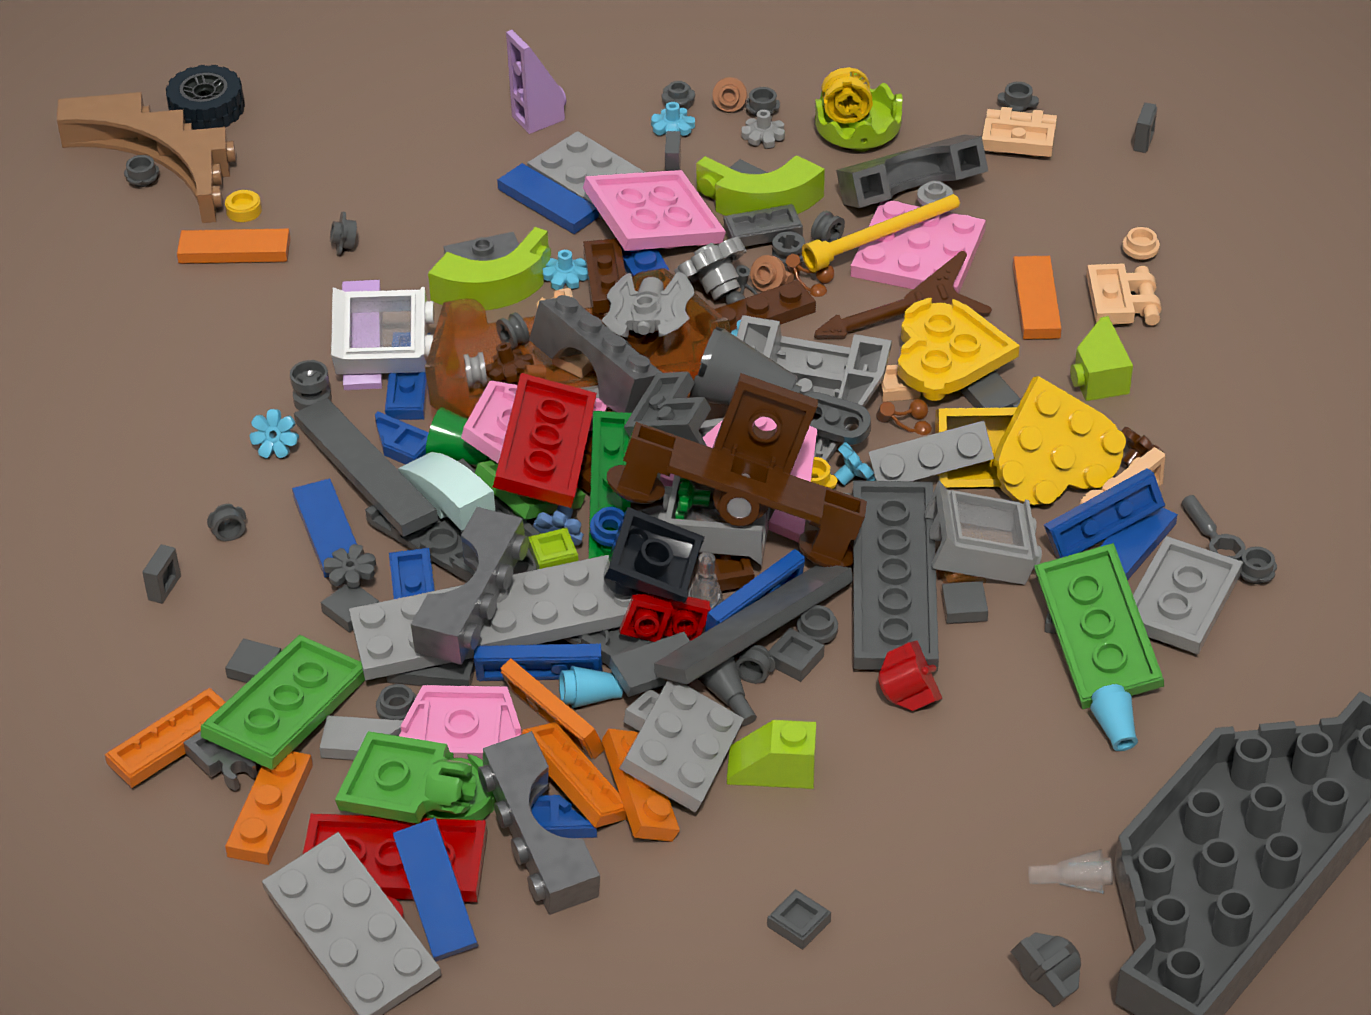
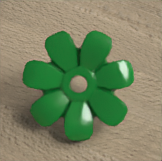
(690, 496)

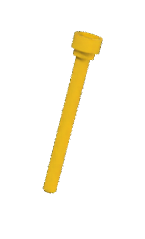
(820, 253)

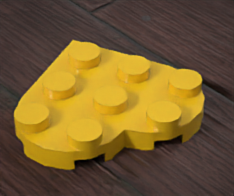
(949, 348)
(1056, 445)

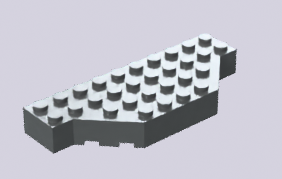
(1238, 857)

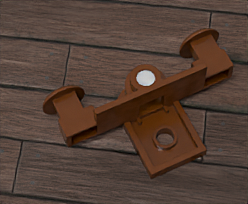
(748, 470)

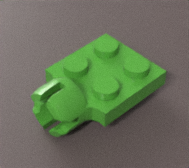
(405, 779)

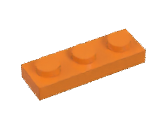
(646, 808)
(268, 809)

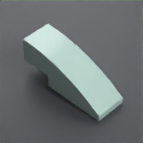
(449, 487)

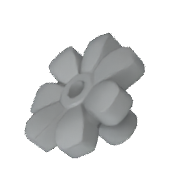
(763, 130)

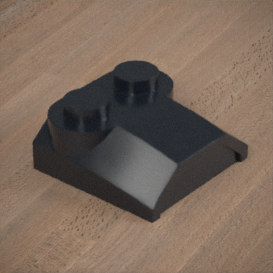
(651, 557)

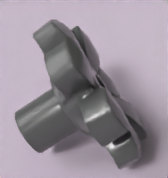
(350, 566)

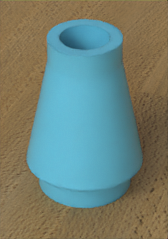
(587, 686)
(1115, 715)

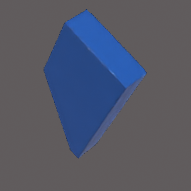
(399, 439)
(559, 818)

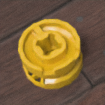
(845, 96)

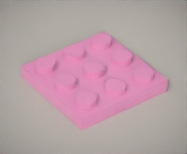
(653, 210)
(919, 250)

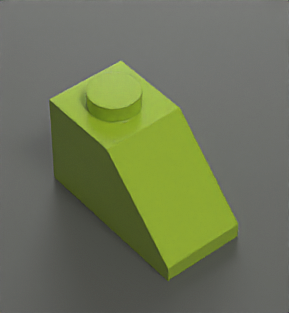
(1102, 364)
(775, 756)

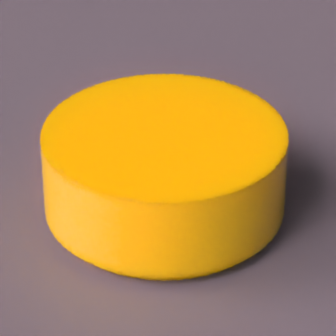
(243, 206)

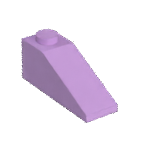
(534, 93)

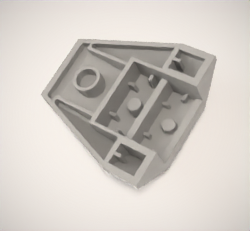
(822, 367)

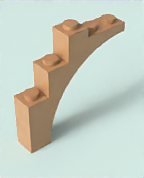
(128, 126)

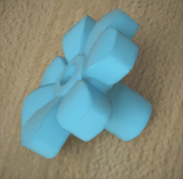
(672, 119)
(565, 271)
(273, 434)
(853, 466)

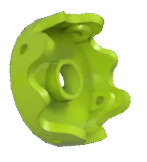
(870, 132)

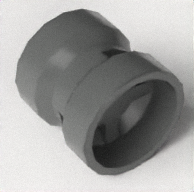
(309, 383)

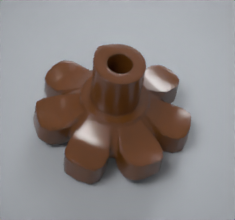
(508, 364)
(1137, 445)

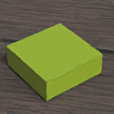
(552, 548)

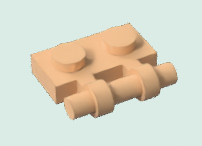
(1019, 132)
(1112, 297)

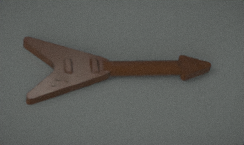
(937, 286)

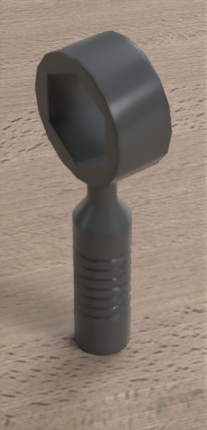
(1209, 528)

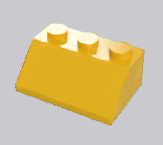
(996, 423)

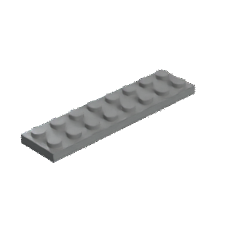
(532, 611)

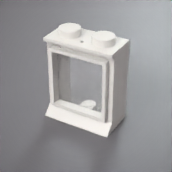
(381, 331)

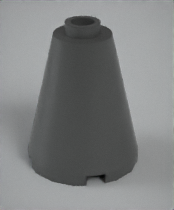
(725, 360)

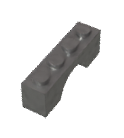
(888, 175)
(568, 329)
(453, 620)
(558, 866)

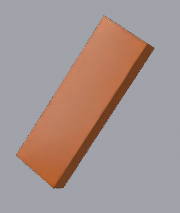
(233, 246)
(1036, 297)
(552, 708)

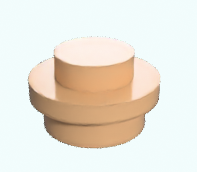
(1141, 243)

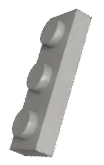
(933, 454)

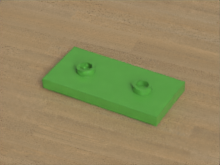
(1098, 623)
(284, 702)

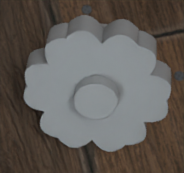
(714, 267)

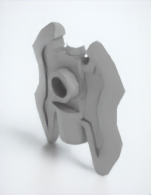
(649, 307)

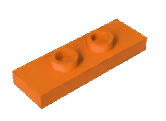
(162, 740)
(578, 776)

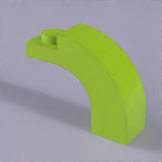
(735, 192)
(495, 281)

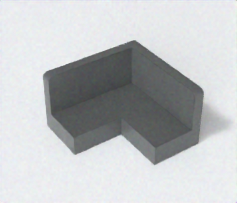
(669, 409)

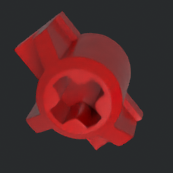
(908, 678)

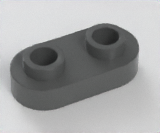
(837, 415)

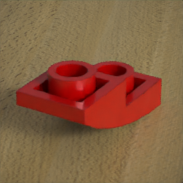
(655, 616)

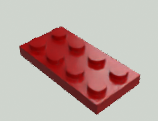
(545, 440)
(376, 848)

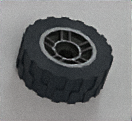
(207, 95)

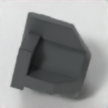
(1049, 965)

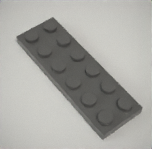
(894, 573)

